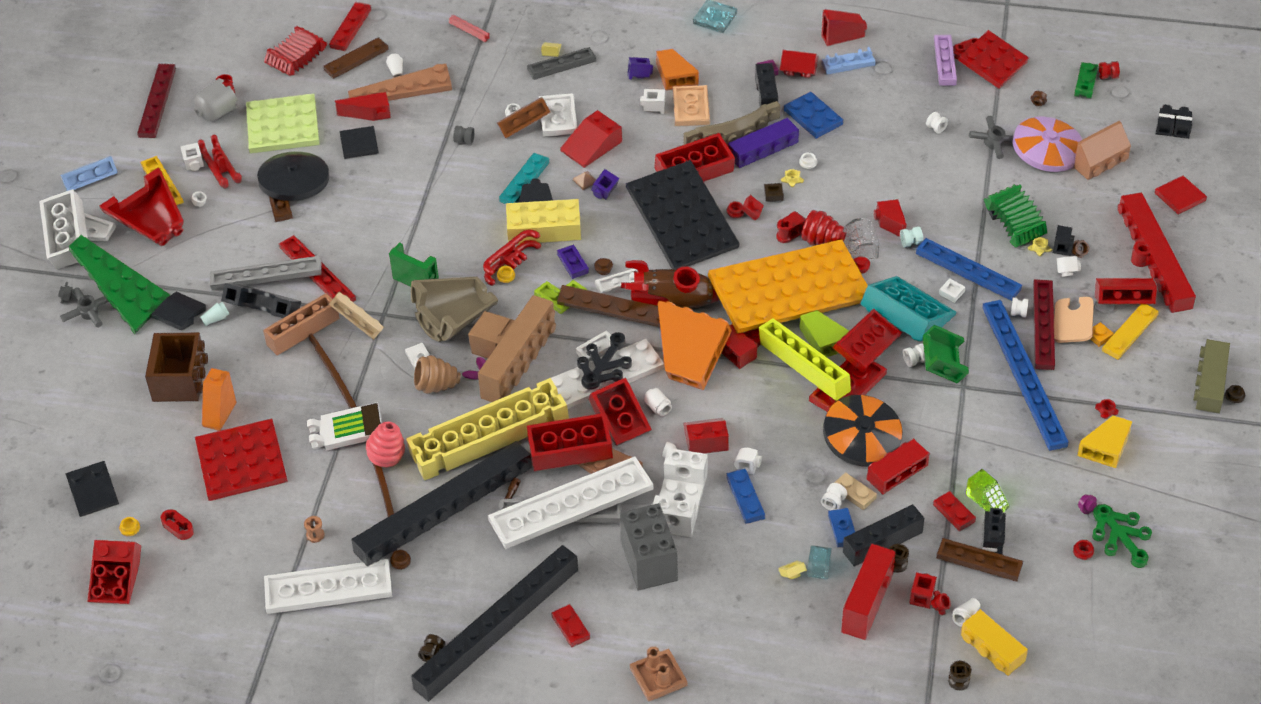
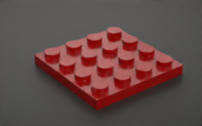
(240, 459)

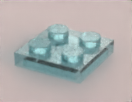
(715, 16)

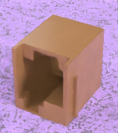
(488, 333)

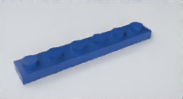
(969, 269)

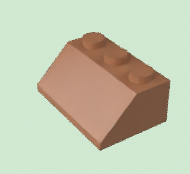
(1102, 151)

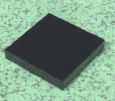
(359, 142)

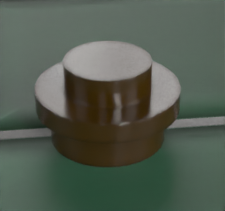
(1235, 394)

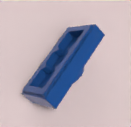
(841, 524)

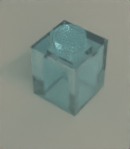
(819, 562)

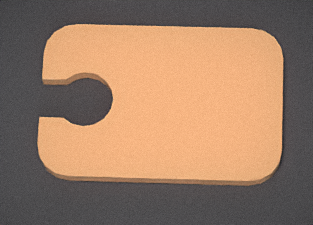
(1073, 324)

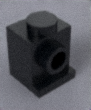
(1063, 241)

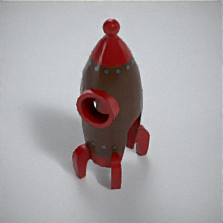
(681, 286)

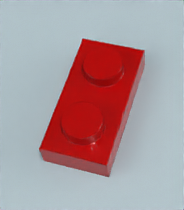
(954, 511)
(570, 625)

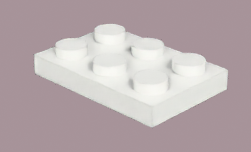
(562, 116)

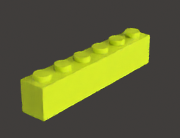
(805, 359)

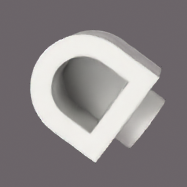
(1068, 265)
(748, 459)

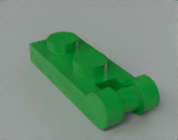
(1086, 80)

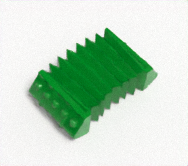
(1017, 214)

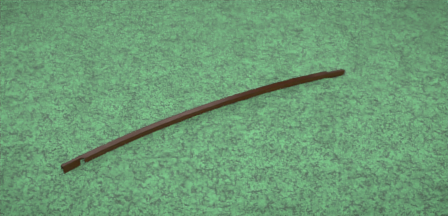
(351, 404)

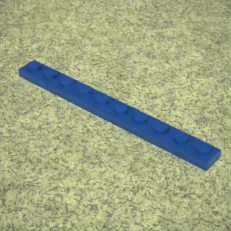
(1025, 375)

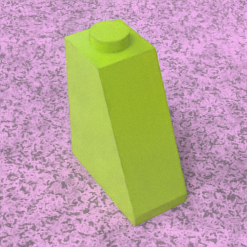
(821, 332)

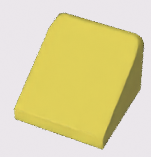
(550, 49)

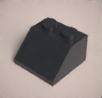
(92, 488)

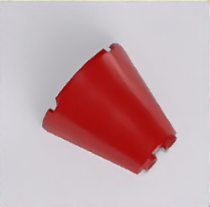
(149, 210)

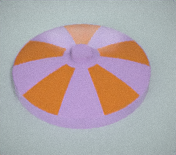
(1046, 143)

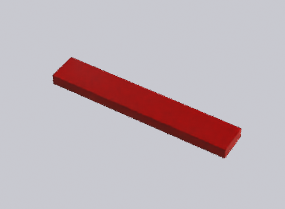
(327, 280)

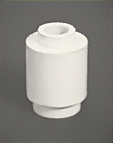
(657, 402)

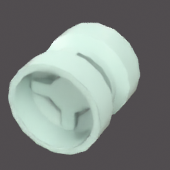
(911, 237)

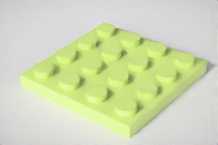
(282, 123)

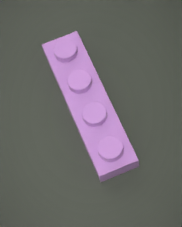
(945, 60)

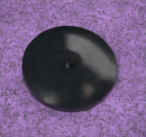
(293, 176)

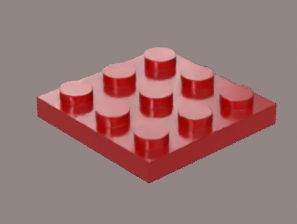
(993, 59)

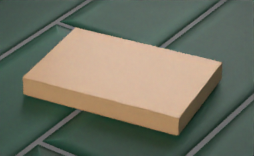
(691, 105)

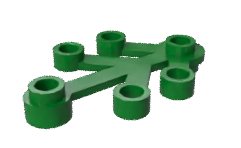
(1120, 531)

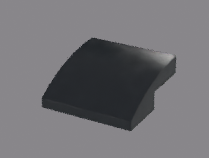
(178, 311)

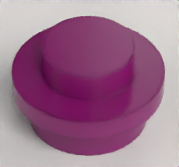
(1087, 503)

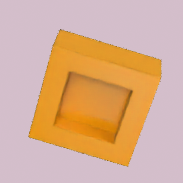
(1101, 334)

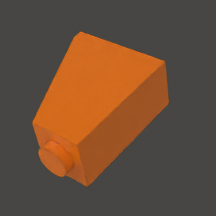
(675, 70)
(217, 399)

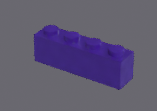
(764, 142)

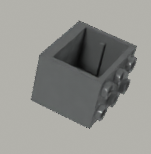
(648, 546)

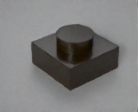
(773, 192)

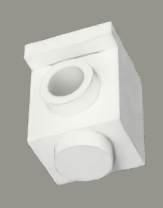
(653, 100)
(193, 161)

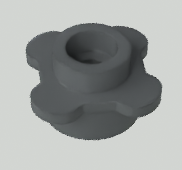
(65, 292)

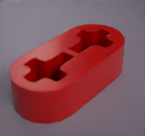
(174, 527)

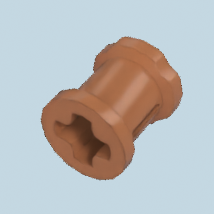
(319, 532)

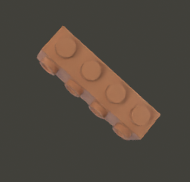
(300, 324)

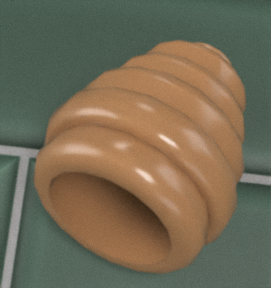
(435, 375)

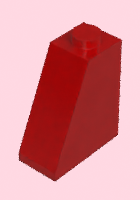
(841, 27)

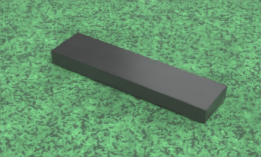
(561, 63)

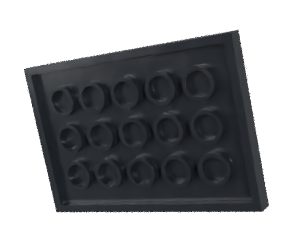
(682, 215)

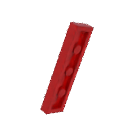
(350, 26)

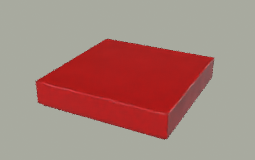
(1180, 194)

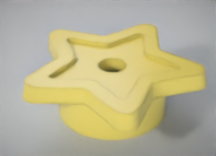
(792, 177)
(1036, 243)

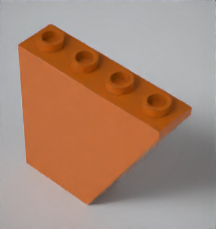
(690, 343)

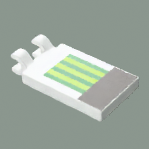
(344, 427)

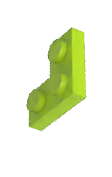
(551, 293)

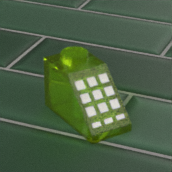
(986, 491)

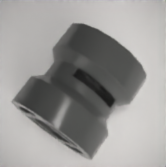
(464, 135)

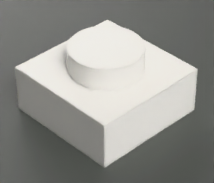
(952, 290)

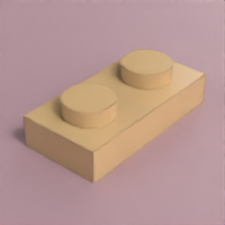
(856, 491)

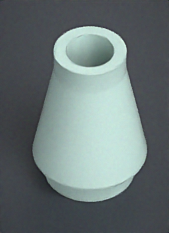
(215, 313)

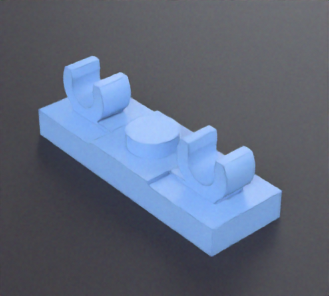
(848, 61)
(89, 173)

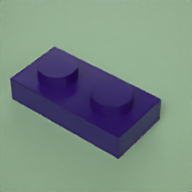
(572, 261)

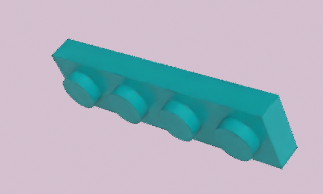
(531, 169)

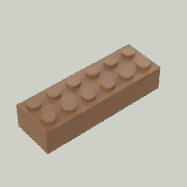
(517, 349)

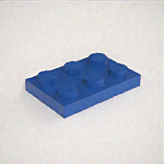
(813, 115)

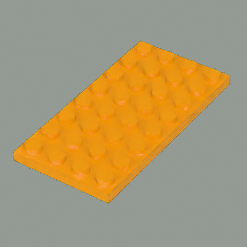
(788, 285)

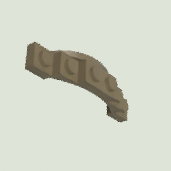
(738, 127)

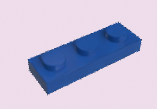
(745, 496)

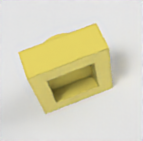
(792, 570)

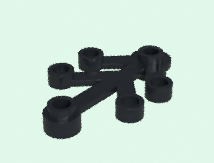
(592, 379)

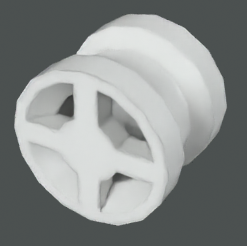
(937, 122)
(1019, 307)

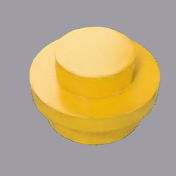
(505, 274)
(129, 526)

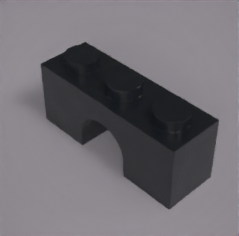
(766, 83)

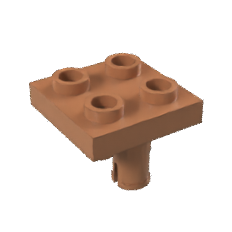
(658, 673)

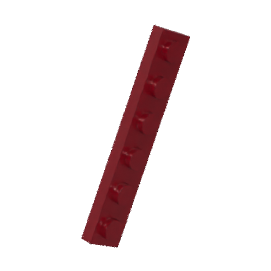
(156, 101)
(1043, 324)

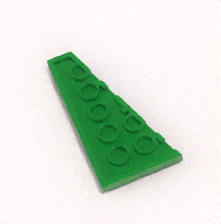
(121, 285)

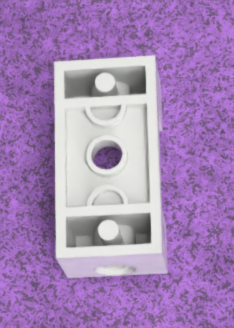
(683, 478)

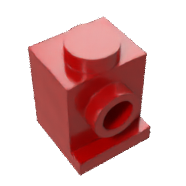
(922, 590)

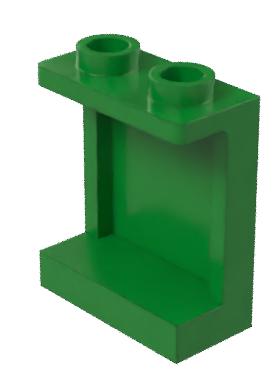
(407, 269)
(942, 354)

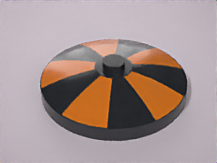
(861, 429)

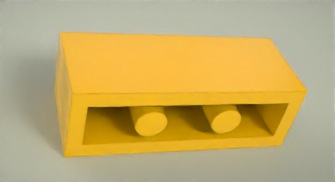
(994, 642)

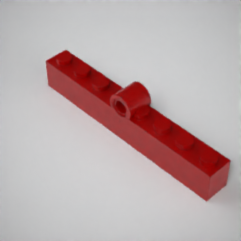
(1155, 252)

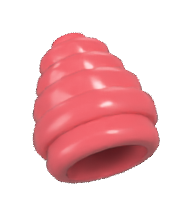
(385, 445)

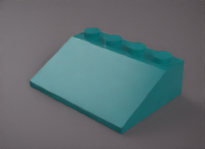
(906, 306)

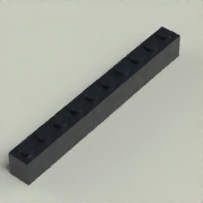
(441, 503)
(494, 623)

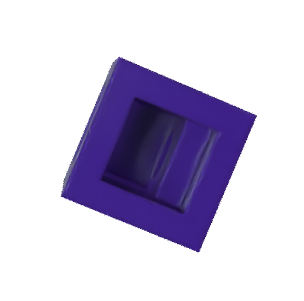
(639, 67)
(604, 184)

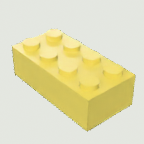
(552, 219)

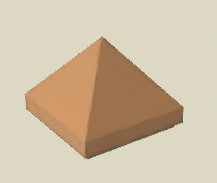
(584, 180)

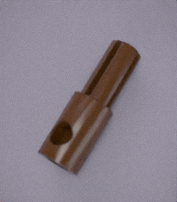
(512, 488)

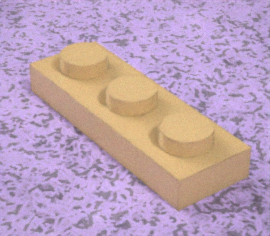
(356, 315)

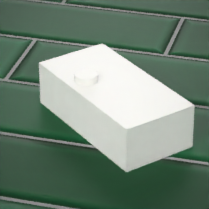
(62, 224)

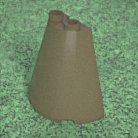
(449, 304)

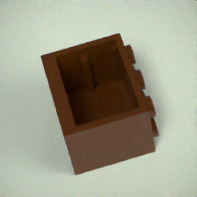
(176, 367)

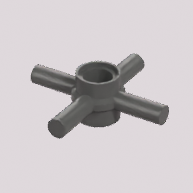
(993, 137)
(86, 307)

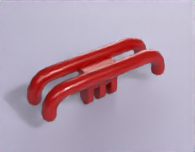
(220, 163)
(509, 254)

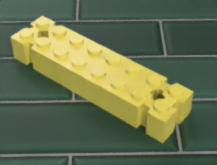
(485, 429)

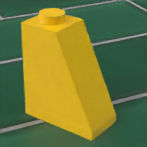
(1106, 442)

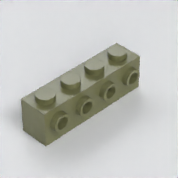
(1212, 376)

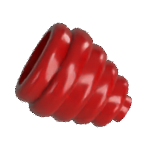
(821, 229)

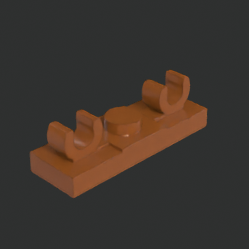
(523, 117)

